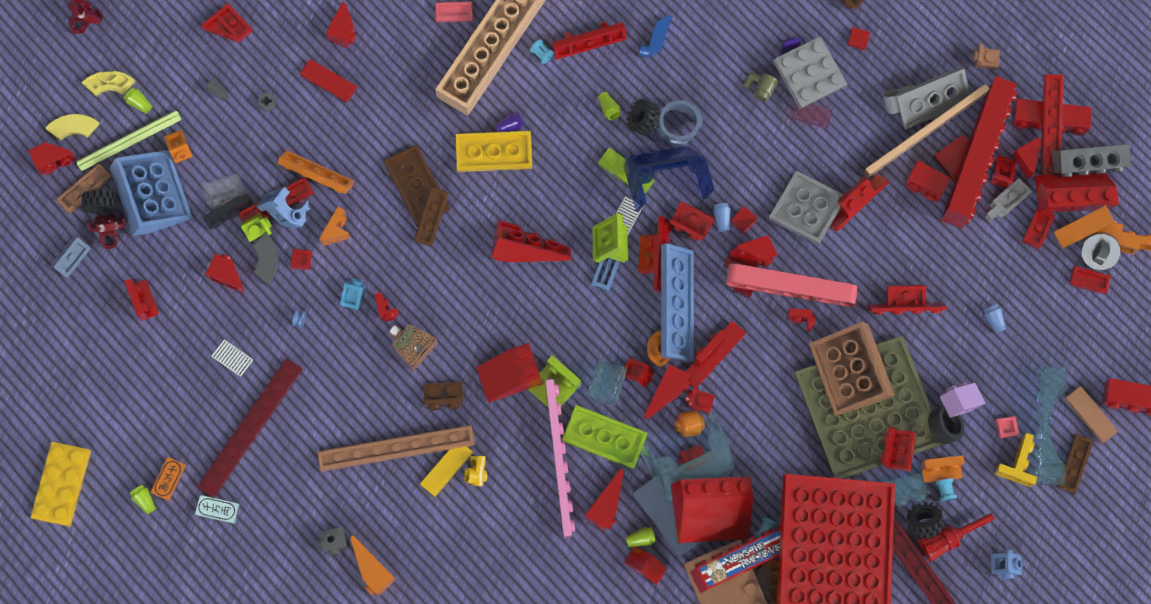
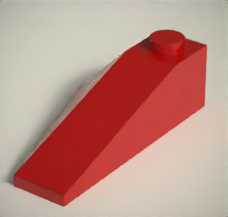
(515, 245)

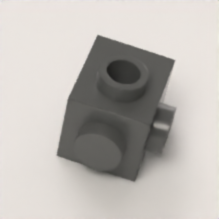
(332, 541)

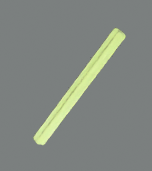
(128, 140)

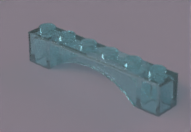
(1052, 386)

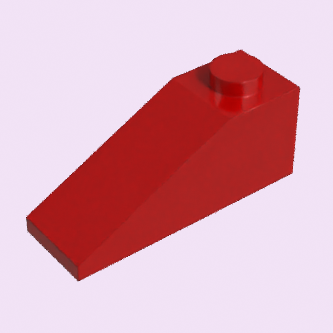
(669, 389)
(605, 507)

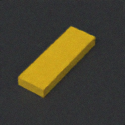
(445, 470)

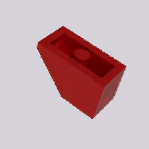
(341, 28)
(755, 252)
(224, 272)

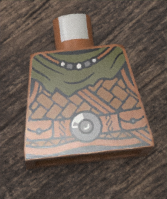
(412, 344)

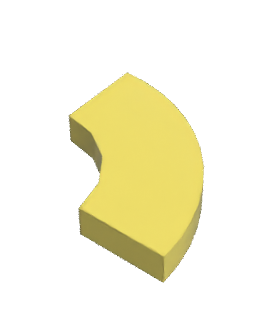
(108, 81)
(71, 125)

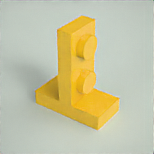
(1020, 464)

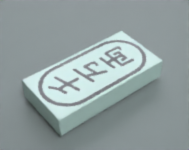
(217, 509)

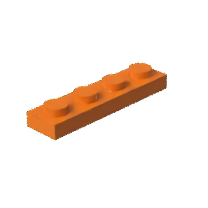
(316, 172)

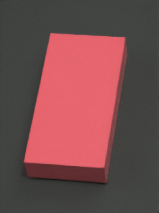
(453, 11)

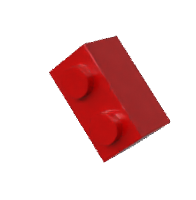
(927, 182)

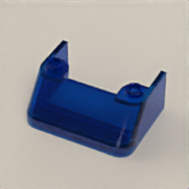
(641, 169)

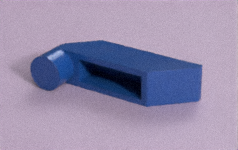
(658, 38)

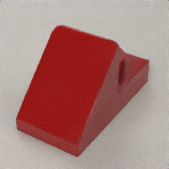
(1003, 172)

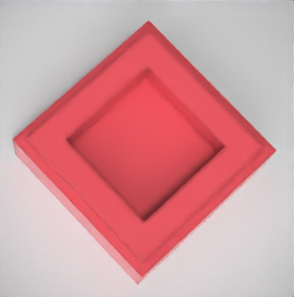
(1007, 427)

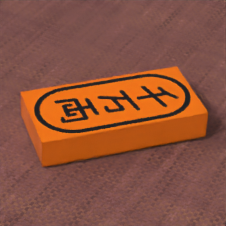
(168, 479)

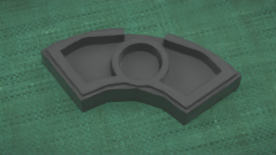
(268, 259)

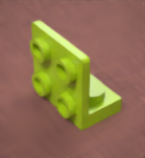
(566, 381)

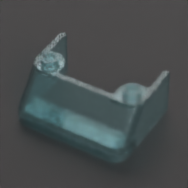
(710, 465)

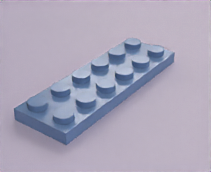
(677, 303)

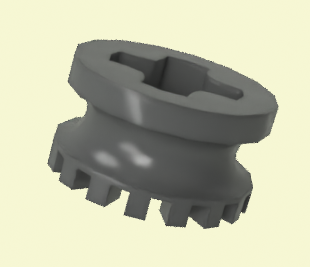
(271, 105)

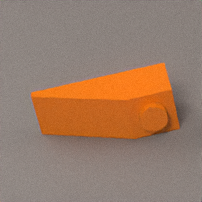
(372, 571)

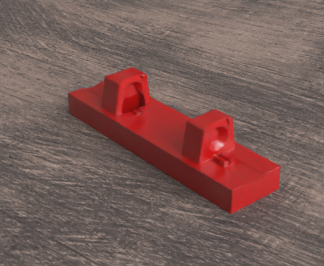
(590, 40)

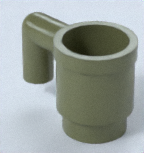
(765, 85)

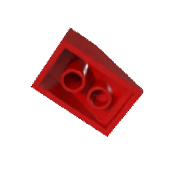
(509, 373)

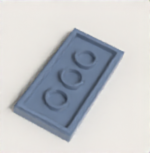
(661, 514)

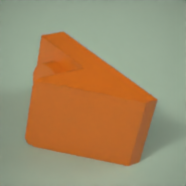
(332, 232)

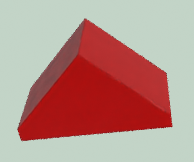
(1027, 157)
(645, 565)

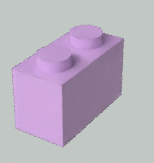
(962, 399)

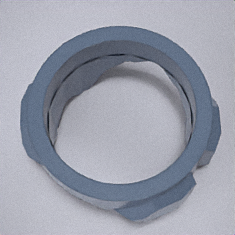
(683, 107)

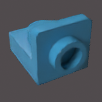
(352, 293)

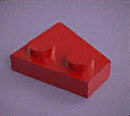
(227, 24)

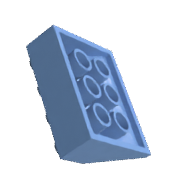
(150, 191)

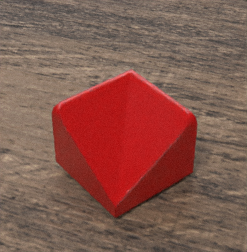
(744, 220)

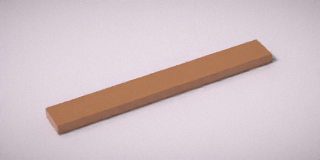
(396, 448)

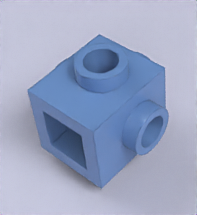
(1006, 564)

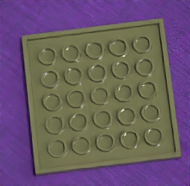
(856, 438)

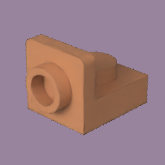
(986, 57)

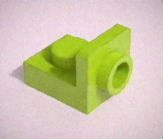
(256, 227)

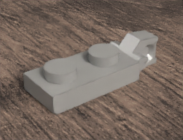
(1008, 200)

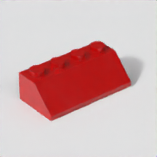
(1075, 192)

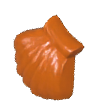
(654, 350)

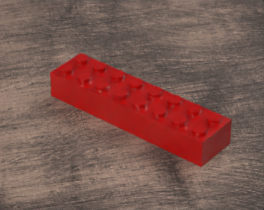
(982, 145)

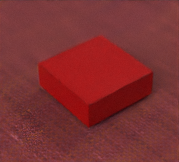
(858, 38)
(301, 259)

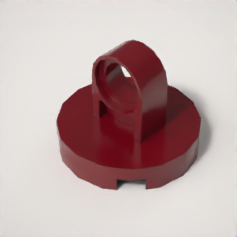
(83, 12)
(106, 226)

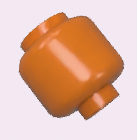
(689, 424)

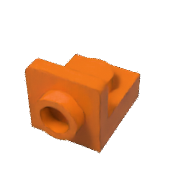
(178, 146)

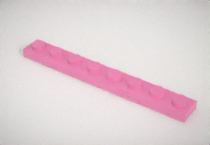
(561, 467)

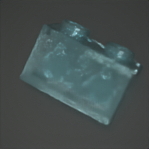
(607, 383)
(909, 489)

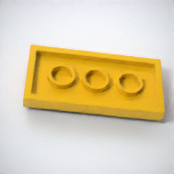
(493, 151)
(60, 484)

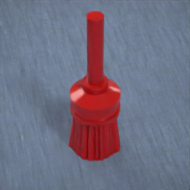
(949, 538)

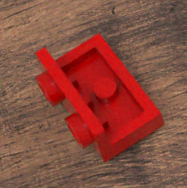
(692, 221)
(898, 449)

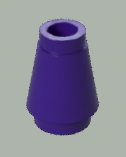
(510, 122)

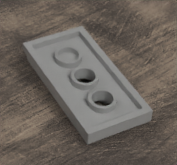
(915, 101)

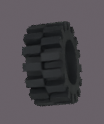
(643, 117)
(99, 201)
(925, 512)

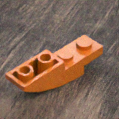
(1128, 240)

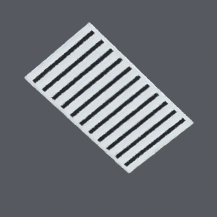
(629, 214)
(232, 358)

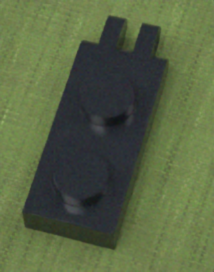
(227, 211)

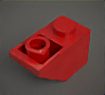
(50, 157)

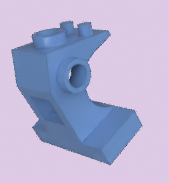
(276, 206)

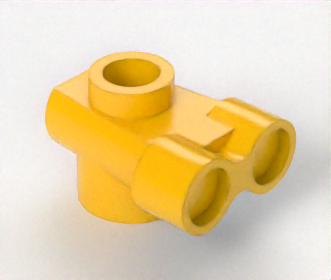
(476, 474)

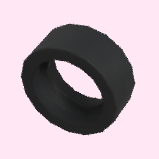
(938, 429)

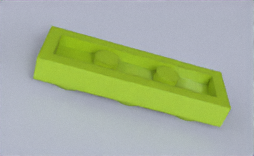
(614, 164)

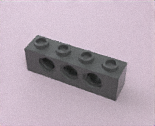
(1118, 154)

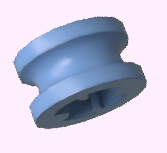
(299, 318)

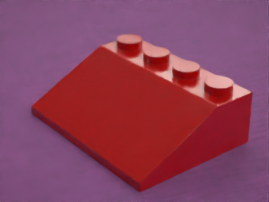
(712, 509)

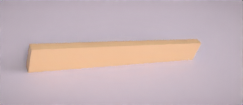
(925, 131)

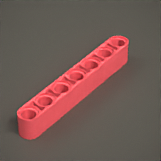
(791, 285)

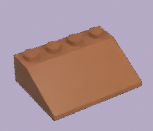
(851, 369)
(739, 590)

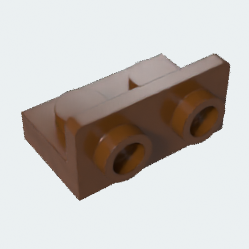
(443, 395)

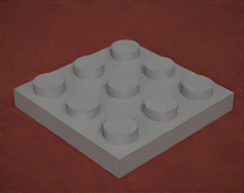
(810, 72)
(807, 208)

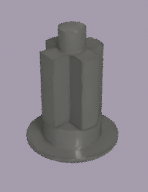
(217, 89)

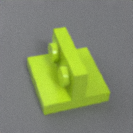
(610, 239)

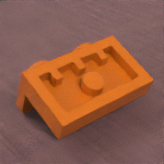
(942, 468)

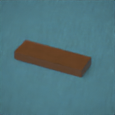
(431, 216)
(1075, 463)

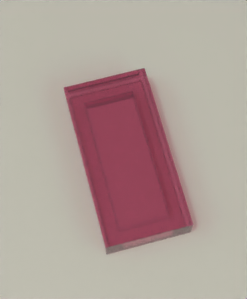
(813, 115)

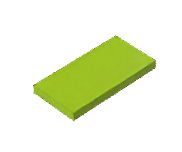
(604, 437)

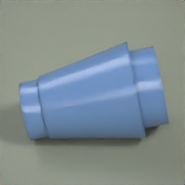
(722, 216)
(995, 318)

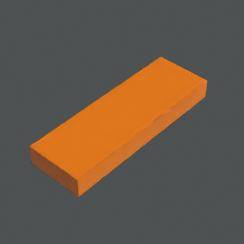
(1084, 226)

